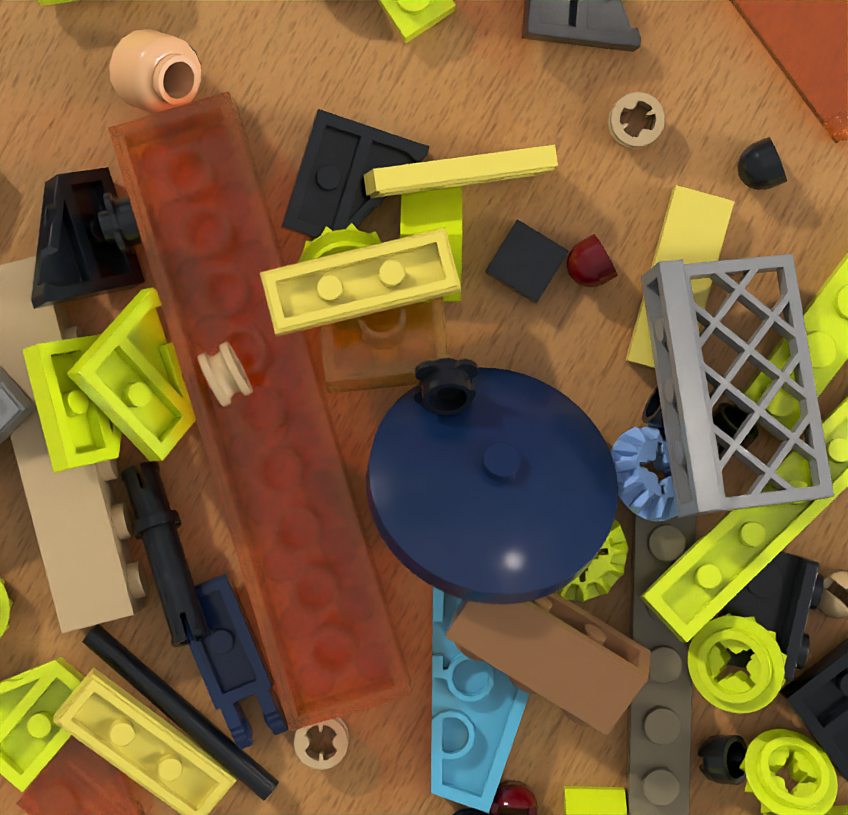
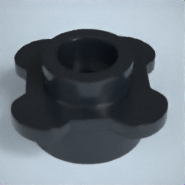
(119, 224)
(445, 385)

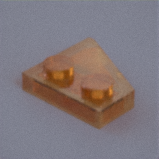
(80, 784)

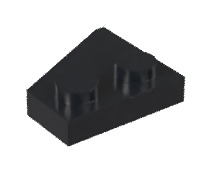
(332, 171)
(71, 247)

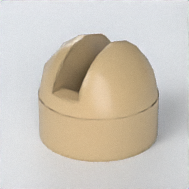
(829, 603)

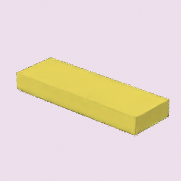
(460, 171)
(691, 232)
(360, 282)
(144, 746)

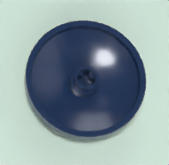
(493, 496)

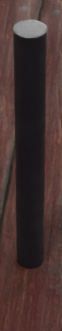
(180, 712)

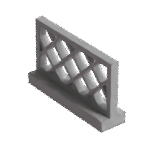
(685, 392)

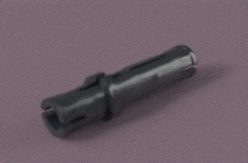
(158, 530)

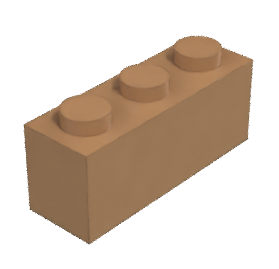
(558, 653)

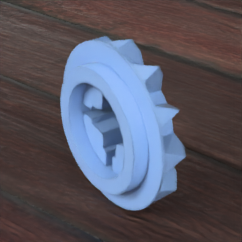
(636, 485)

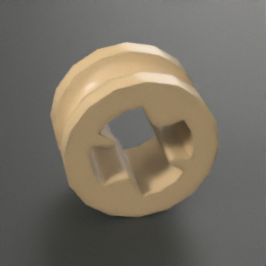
(627, 104)
(225, 374)
(322, 761)

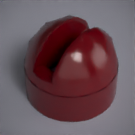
(590, 264)
(514, 795)

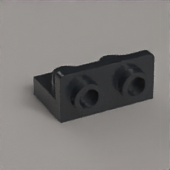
(780, 603)

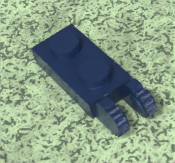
(233, 661)

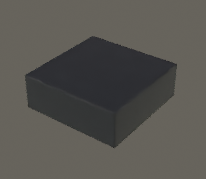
(526, 261)

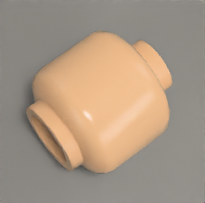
(154, 71)

